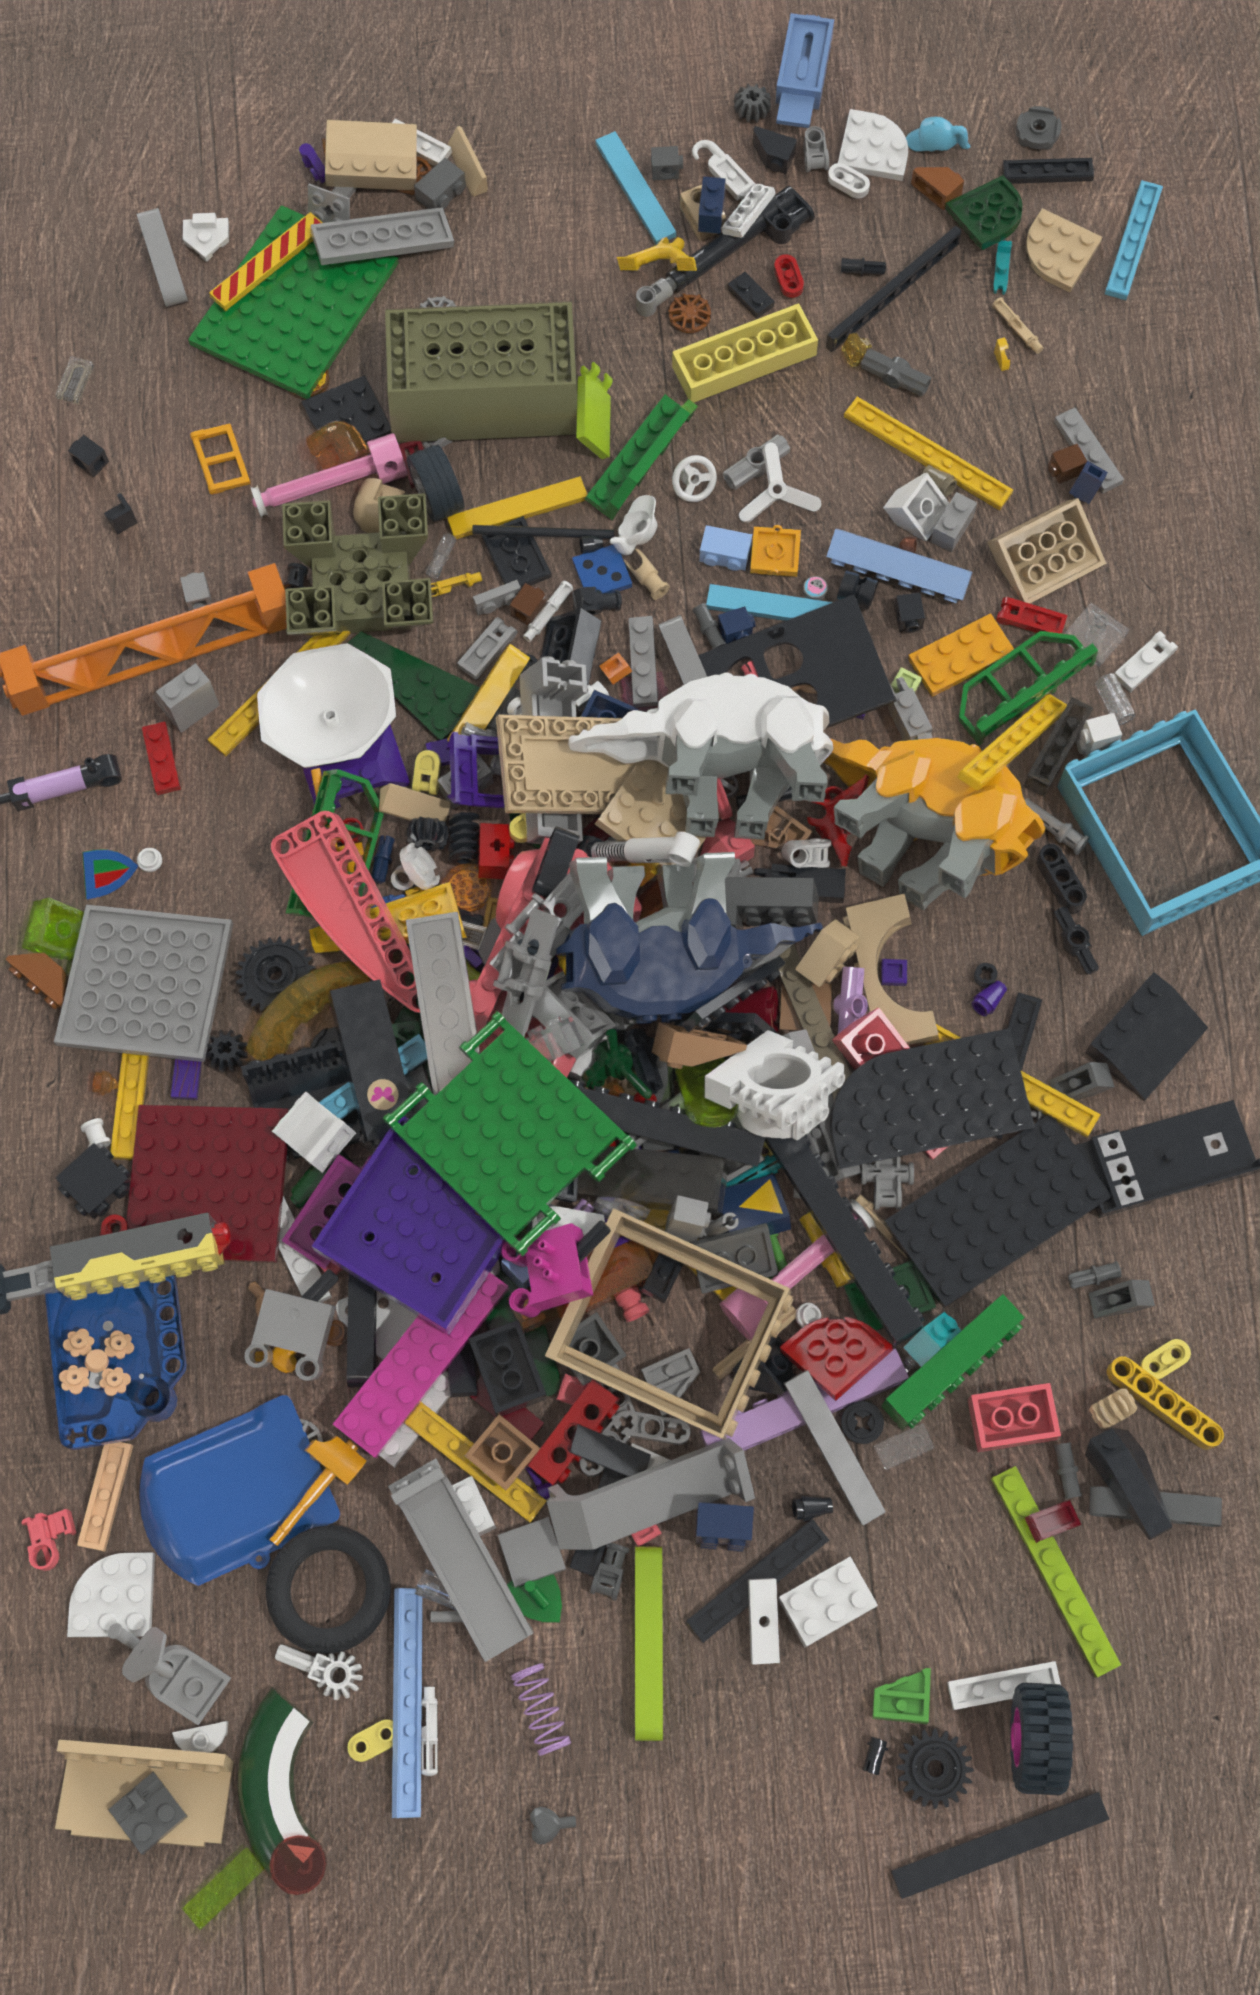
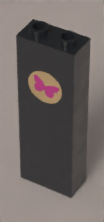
(369, 1055)

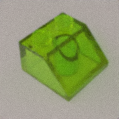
(53, 929)

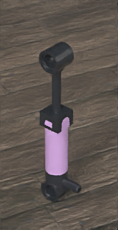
(101, 771)

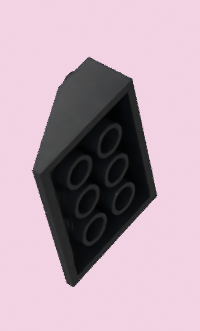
(1147, 1036)

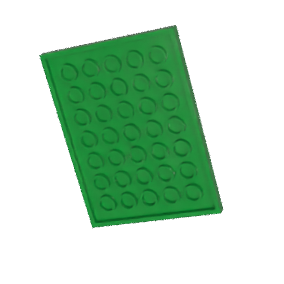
(295, 317)

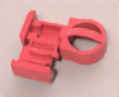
(45, 1530)

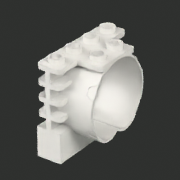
(776, 1087)

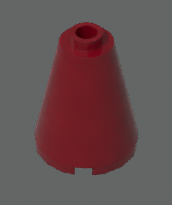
(763, 1003)

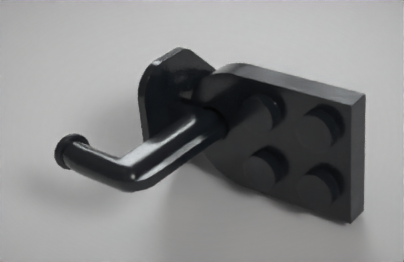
(738, 1025)

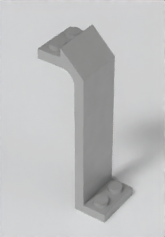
(649, 1496)
(461, 1559)

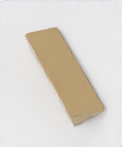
(468, 162)
(411, 804)

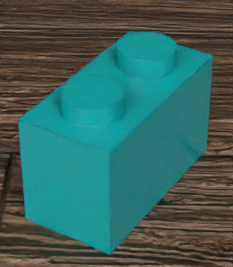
(932, 1338)

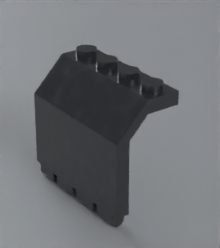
(287, 1077)

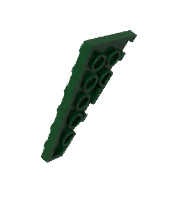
(421, 688)

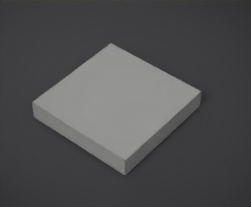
(531, 1552)

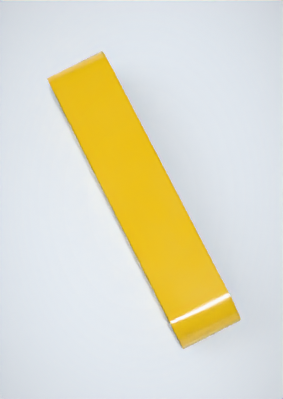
(494, 689)
(1177, 1404)

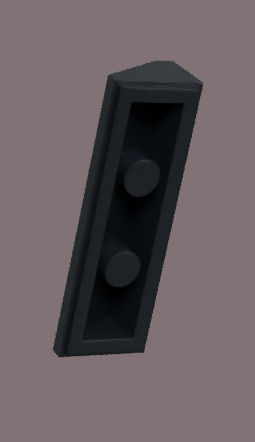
(608, 1451)

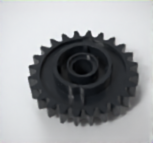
(264, 963)

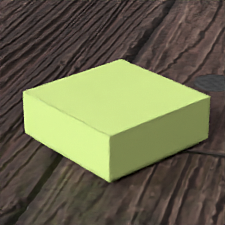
(912, 680)

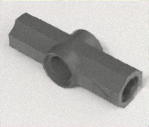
(896, 372)

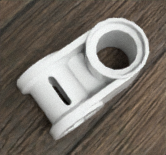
(812, 852)

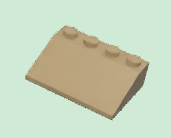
(371, 155)
(1047, 551)

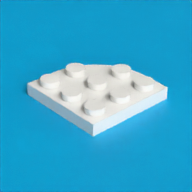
(874, 146)
(113, 1592)

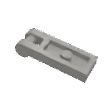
(486, 648)

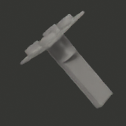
(330, 205)

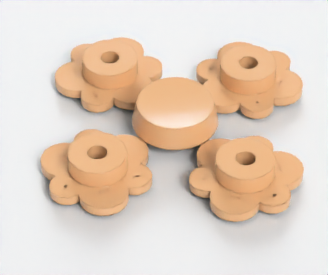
(96, 1362)

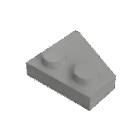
(673, 1374)

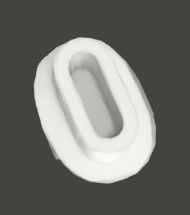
(582, 701)

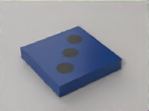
(602, 570)

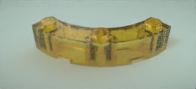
(298, 1005)

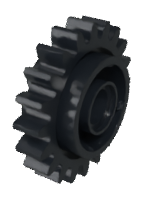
(951, 1761)

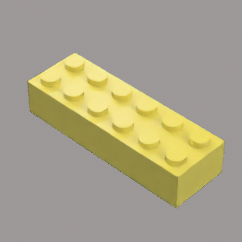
(744, 353)

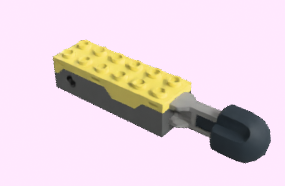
(121, 1260)

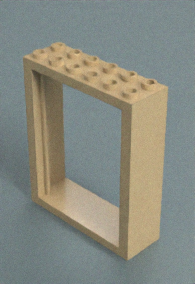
(747, 1375)

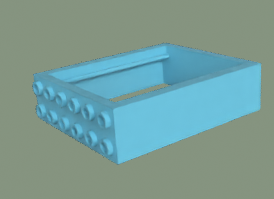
(1219, 781)

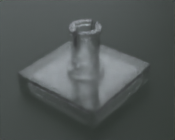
(1100, 629)

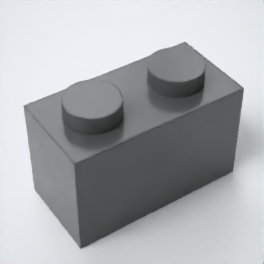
(440, 185)

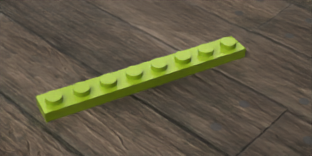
(1057, 1576)

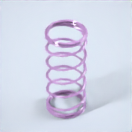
(522, 1674)

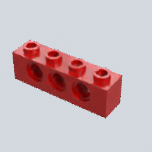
(543, 1461)

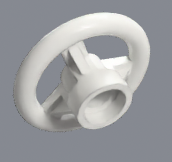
(686, 474)

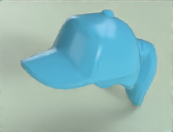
(937, 134)

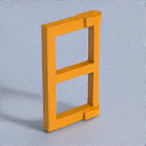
(205, 462)

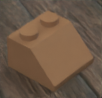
(502, 1452)

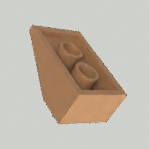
(682, 1048)

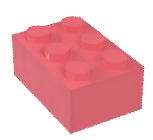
(1014, 1417)

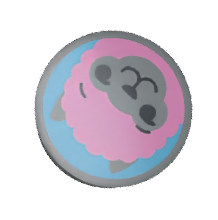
(815, 588)

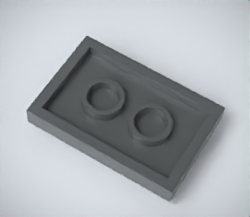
(744, 1247)

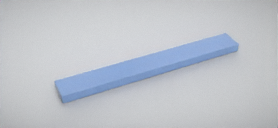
(407, 1704)

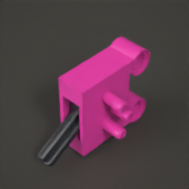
(555, 1267)

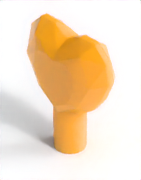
(283, 1359)

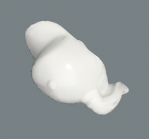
(638, 525)

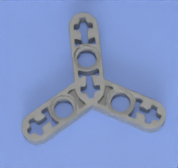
(638, 1430)

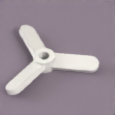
(787, 493)

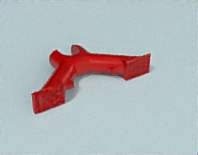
(832, 830)

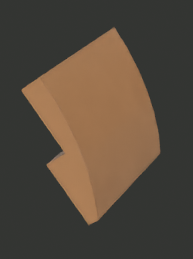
(788, 1018)

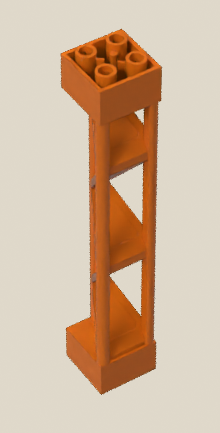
(168, 639)

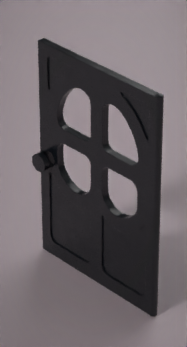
(836, 659)

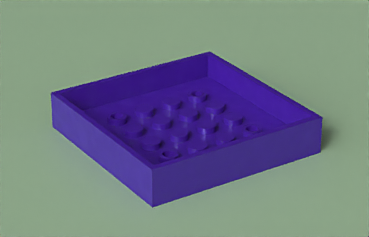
(418, 1233)

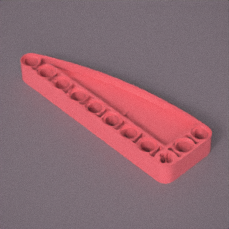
(333, 899)

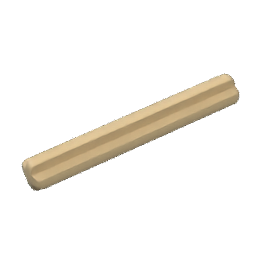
(725, 1366)

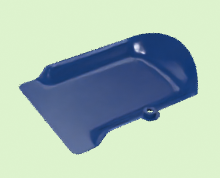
(228, 1490)

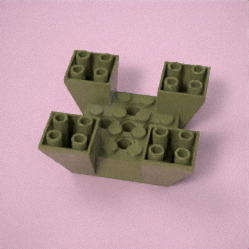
(336, 559)

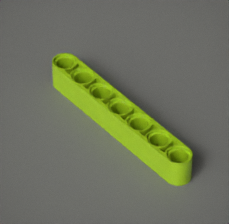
(648, 1644)

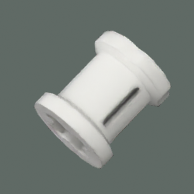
(95, 1133)

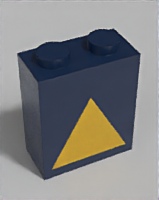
(756, 1204)

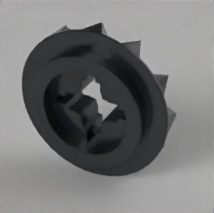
(862, 1409)

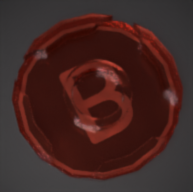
(307, 1865)

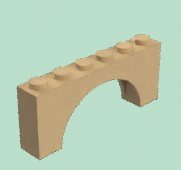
(875, 925)

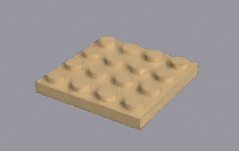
(643, 808)

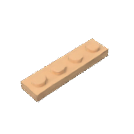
(105, 1496)

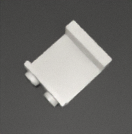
(314, 1132)

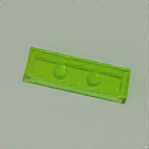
(223, 1888)

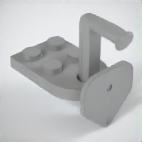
(184, 1684)

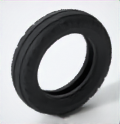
(282, 1573)

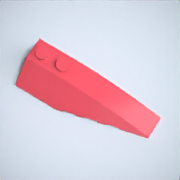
(870, 1038)

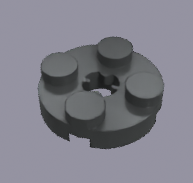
(1034, 138)

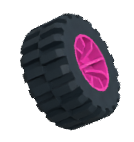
(1041, 1739)

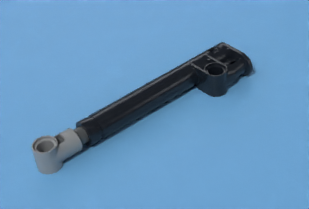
(778, 220)

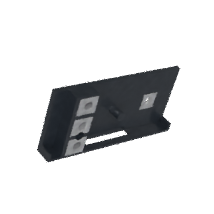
(1170, 1156)

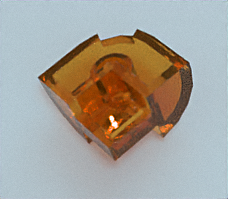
(336, 444)

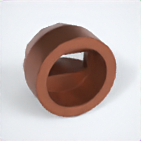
(908, 544)

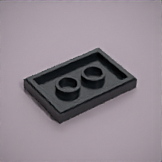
(517, 556)

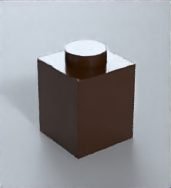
(1067, 463)
(527, 603)

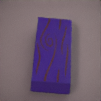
(186, 1079)

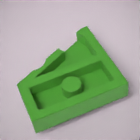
(904, 1700)

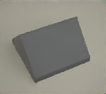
(595, 1341)

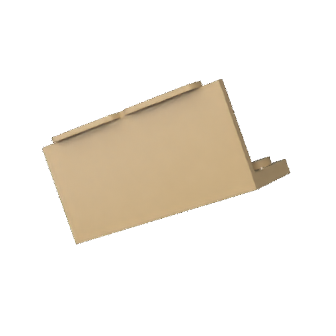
(104, 1773)

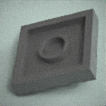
(148, 1813)

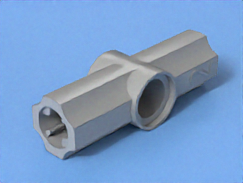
(746, 470)

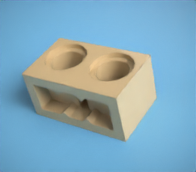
(690, 207)

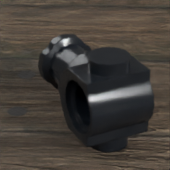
(595, 601)

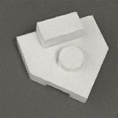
(205, 234)

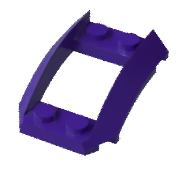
(464, 769)

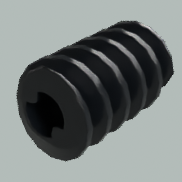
(463, 838)

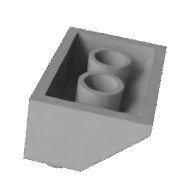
(585, 1012)

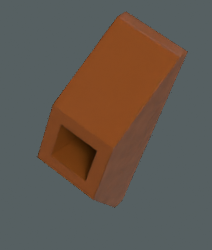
(42, 976)

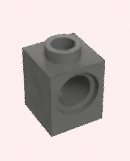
(665, 163)

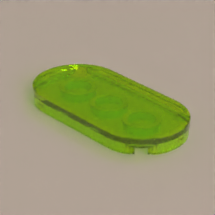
(692, 1089)

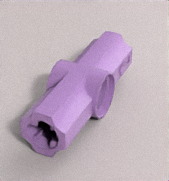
(851, 1003)

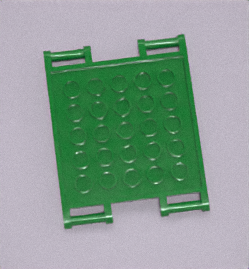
(509, 1133)

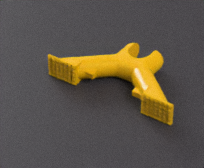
(662, 250)

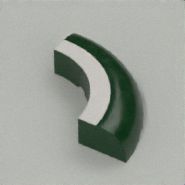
(268, 1776)

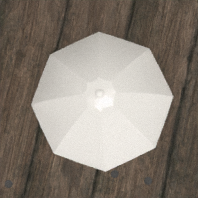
(326, 705)

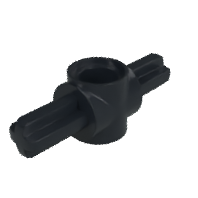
(1081, 951)

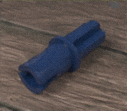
(382, 859)

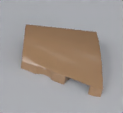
(782, 829)

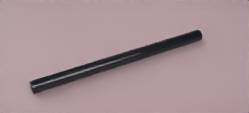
(541, 531)

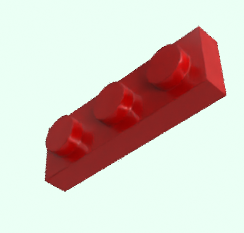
(161, 758)

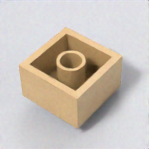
(828, 953)

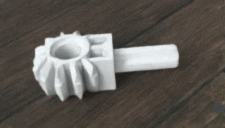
(322, 1669)

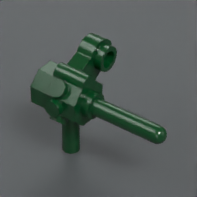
(613, 1061)

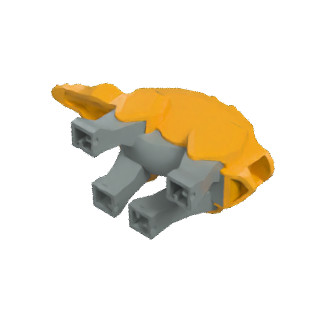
(919, 797)

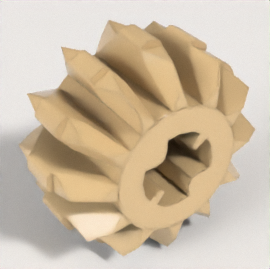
(1113, 1408)

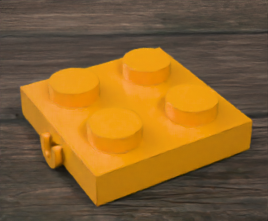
(775, 551)

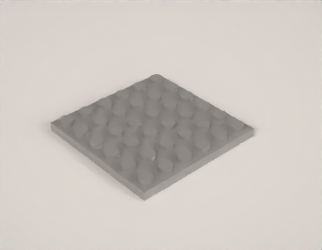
(144, 983)

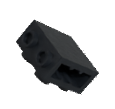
(94, 1181)

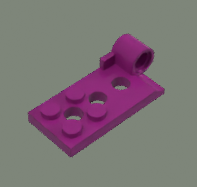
(314, 1213)

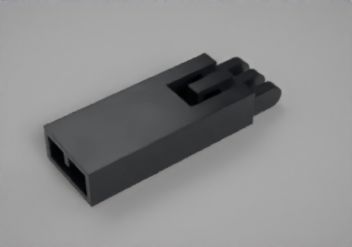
(828, 881)

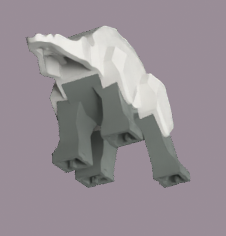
(722, 730)

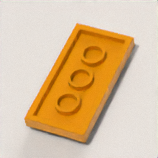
(960, 654)

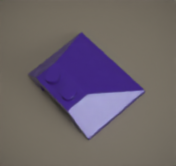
(379, 765)

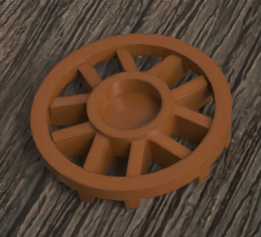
(689, 313)

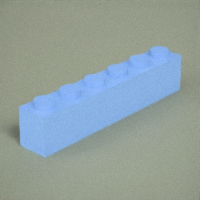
(899, 564)

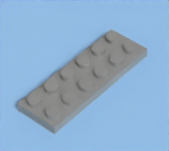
(381, 236)

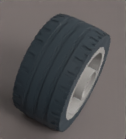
(436, 478)

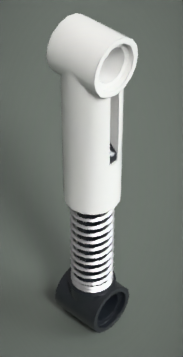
(675, 849)

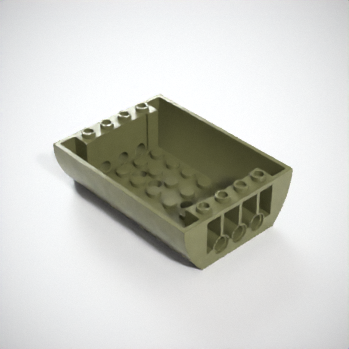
(481, 389)

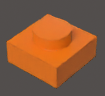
(615, 668)

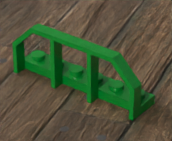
(638, 455)
(1025, 697)
(328, 788)

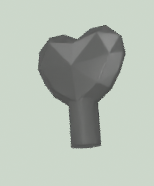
(548, 1824)

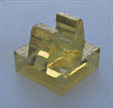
(855, 349)

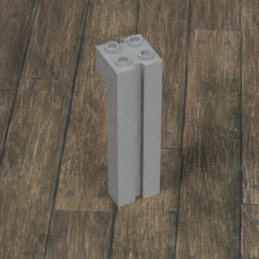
(552, 691)

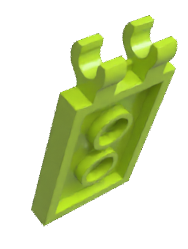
(594, 411)

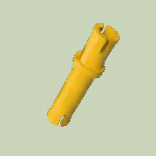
(832, 1262)

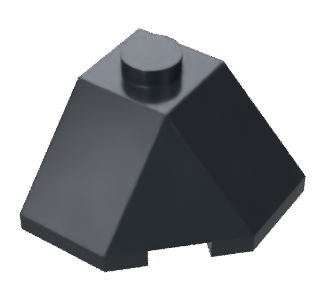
(774, 1371)

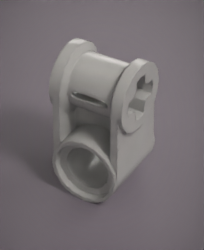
(815, 153)

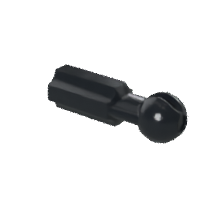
(643, 1059)

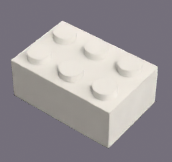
(827, 1602)

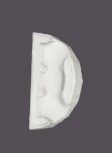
(202, 1738)

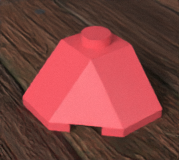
(725, 842)

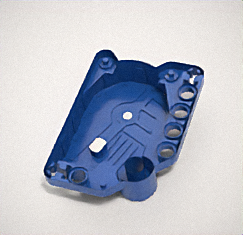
(133, 1313)

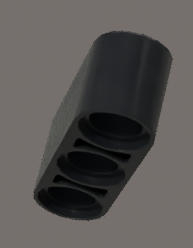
(555, 861)
(1061, 867)

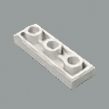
(748, 210)
(763, 1638)

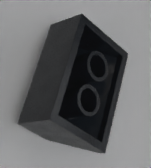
(572, 638)

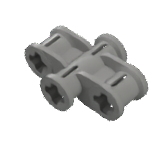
(887, 1181)

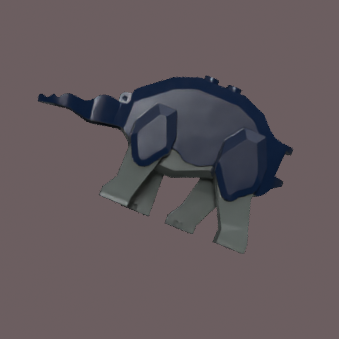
(668, 958)

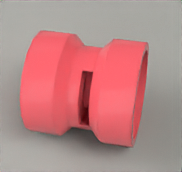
(631, 1304)

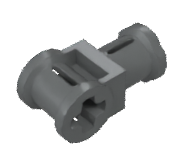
(609, 1573)

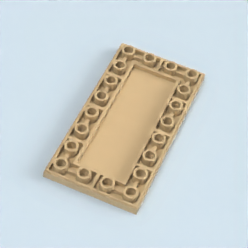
(547, 775)

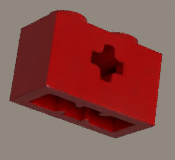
(494, 851)

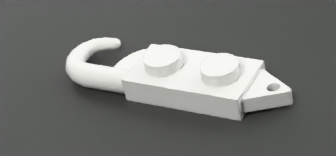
(723, 166)

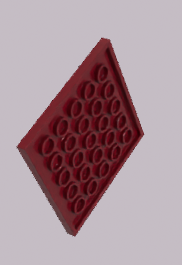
(211, 1164)

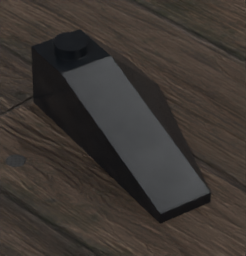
(1129, 1476)

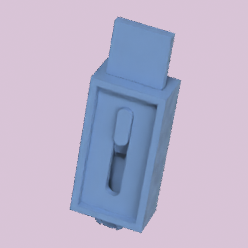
(803, 68)

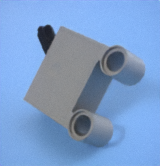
(295, 1325)

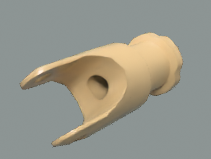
(648, 576)

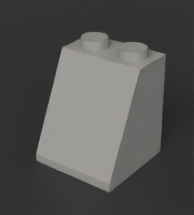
(187, 698)

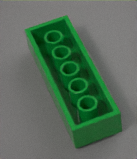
(955, 1359)

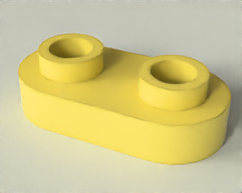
(1164, 1360)
(373, 1739)

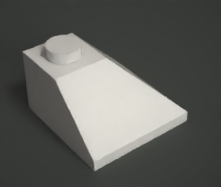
(917, 506)

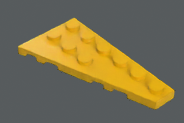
(421, 904)

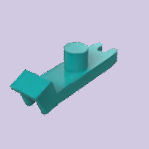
(1002, 266)

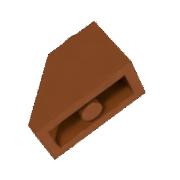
(938, 184)

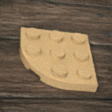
(1059, 249)

